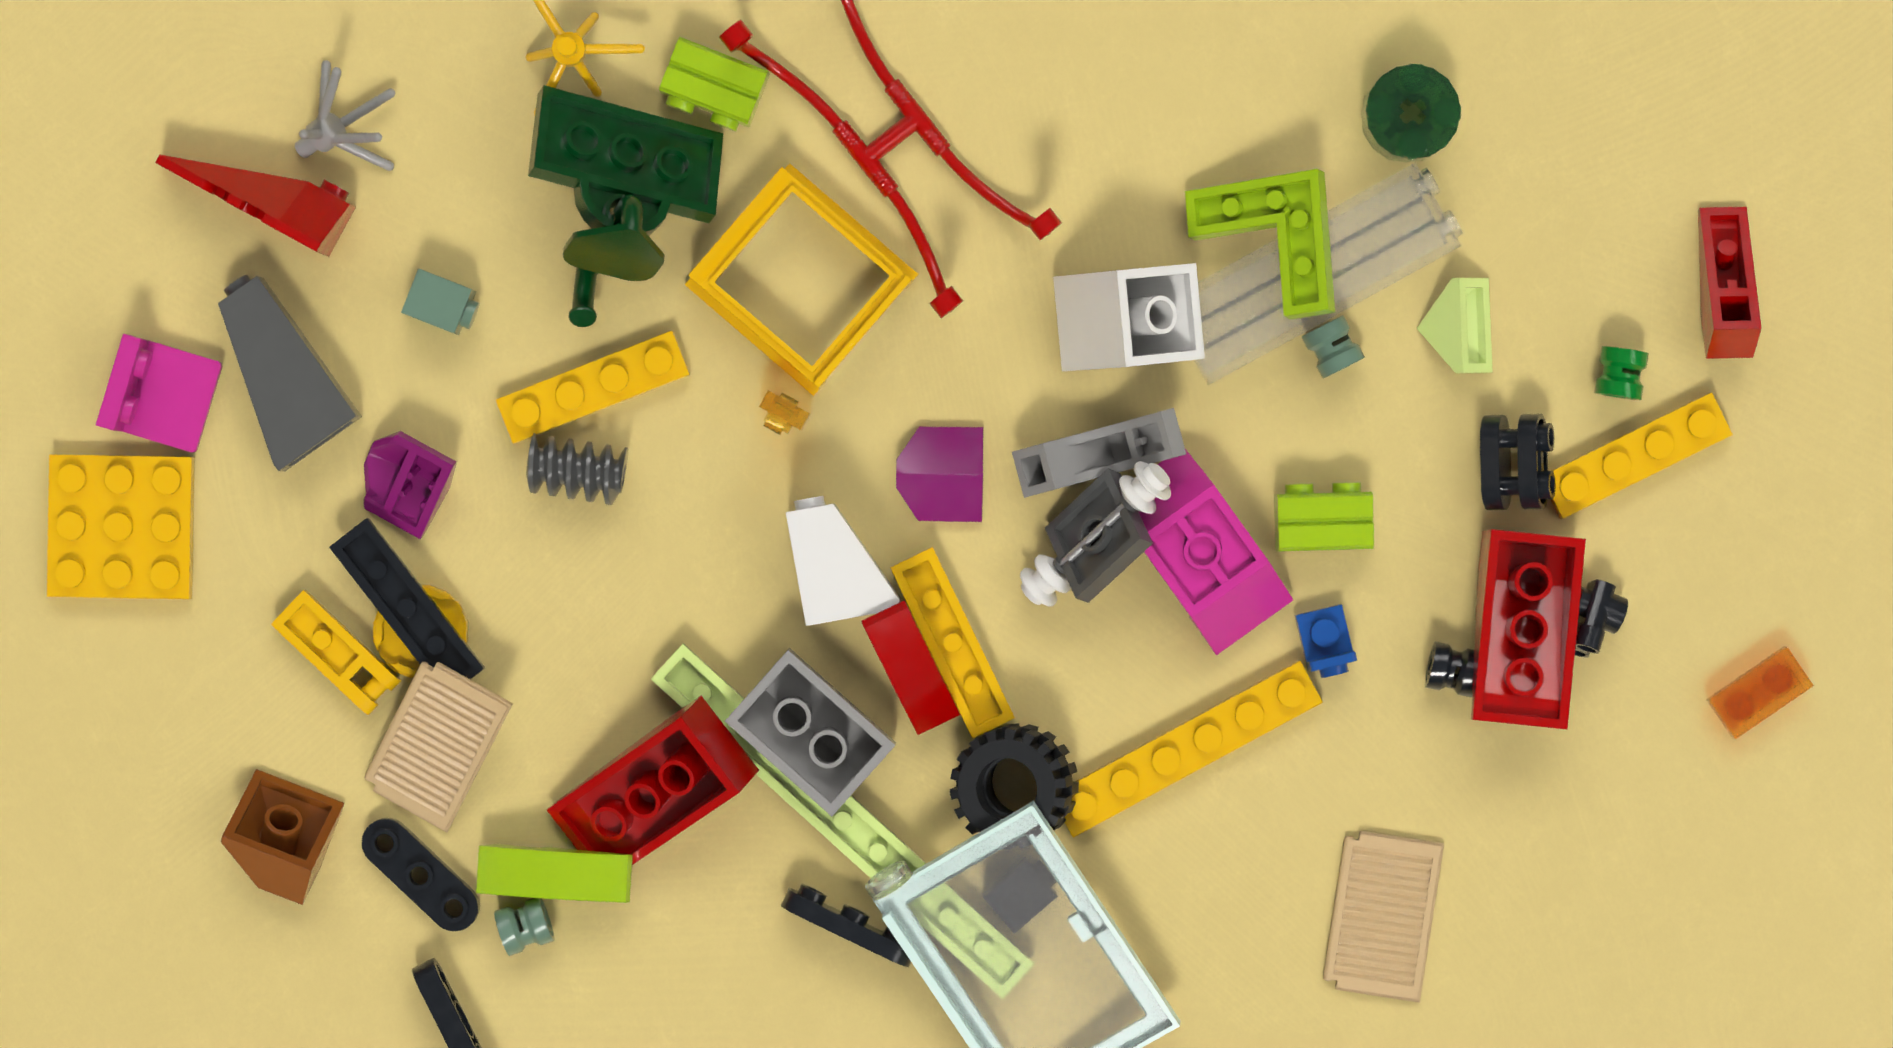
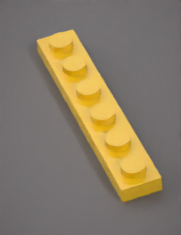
(1191, 746)

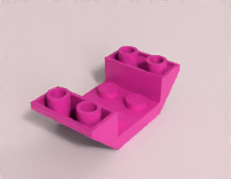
(1210, 558)

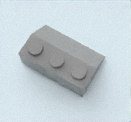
(810, 732)

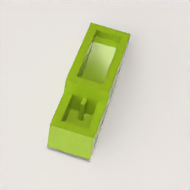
(554, 873)

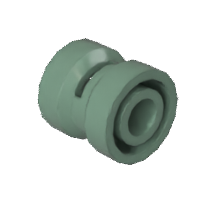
(1333, 347)
(534, 921)

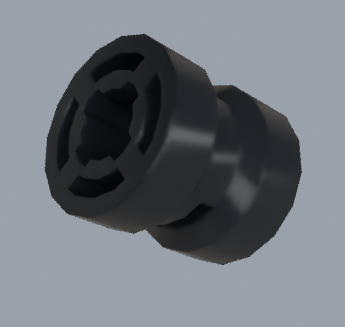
(1442, 668)

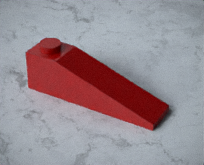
(289, 205)

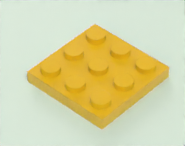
(120, 526)

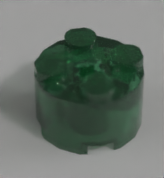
(1410, 86)

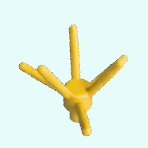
(571, 50)

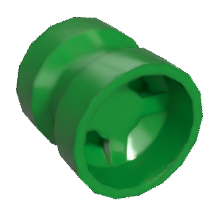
(1621, 373)

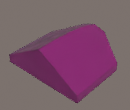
(943, 474)
(406, 482)

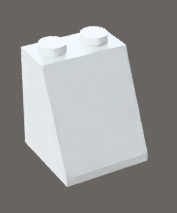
(1129, 317)
(833, 566)

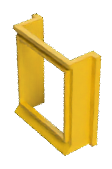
(743, 230)

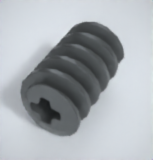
(575, 470)

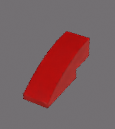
(910, 667)

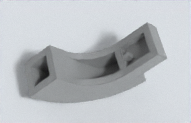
(1093, 452)

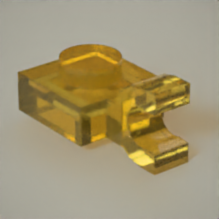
(783, 413)

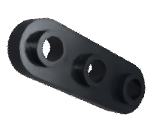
(442, 881)
(847, 923)

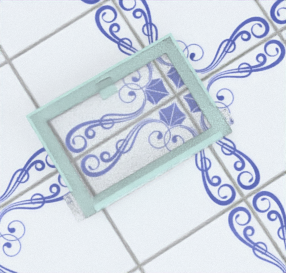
(1021, 943)

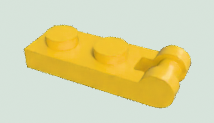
(334, 651)

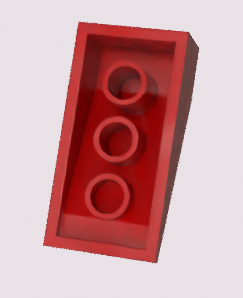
(1526, 627)
(656, 786)

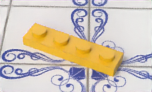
(592, 387)
(1638, 454)
(952, 642)

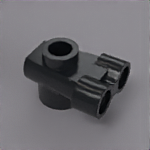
(1598, 612)

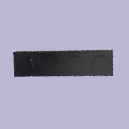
(403, 600)

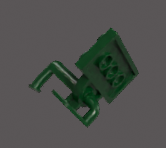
(623, 163)

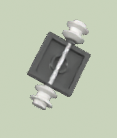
(1097, 535)

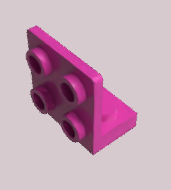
(159, 393)

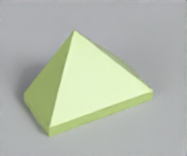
(1461, 325)

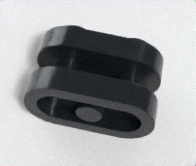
(1534, 481)

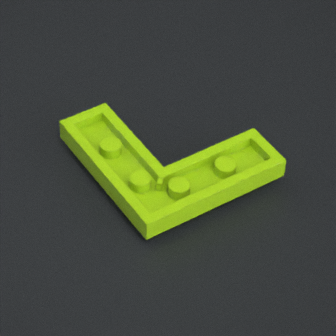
(1299, 211)

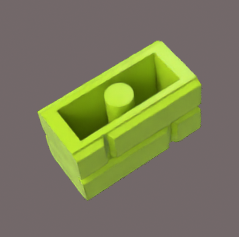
(713, 83)
(1323, 519)

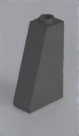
(286, 379)

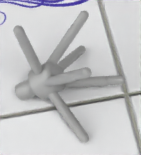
(330, 130)

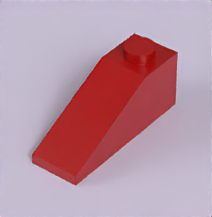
(1727, 284)

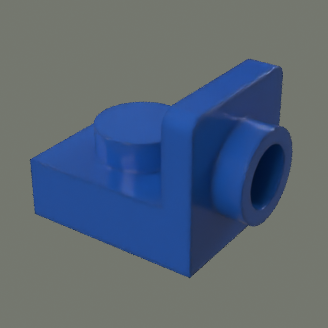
(1325, 640)

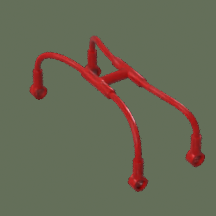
(868, 156)

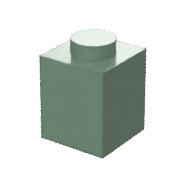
(441, 302)

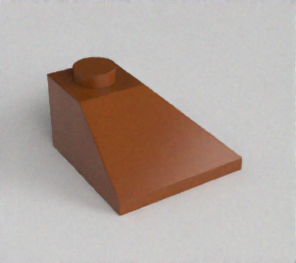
(281, 834)

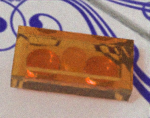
(1759, 692)

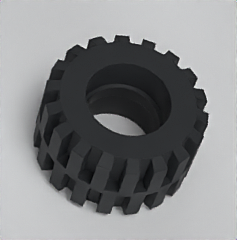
(1027, 746)

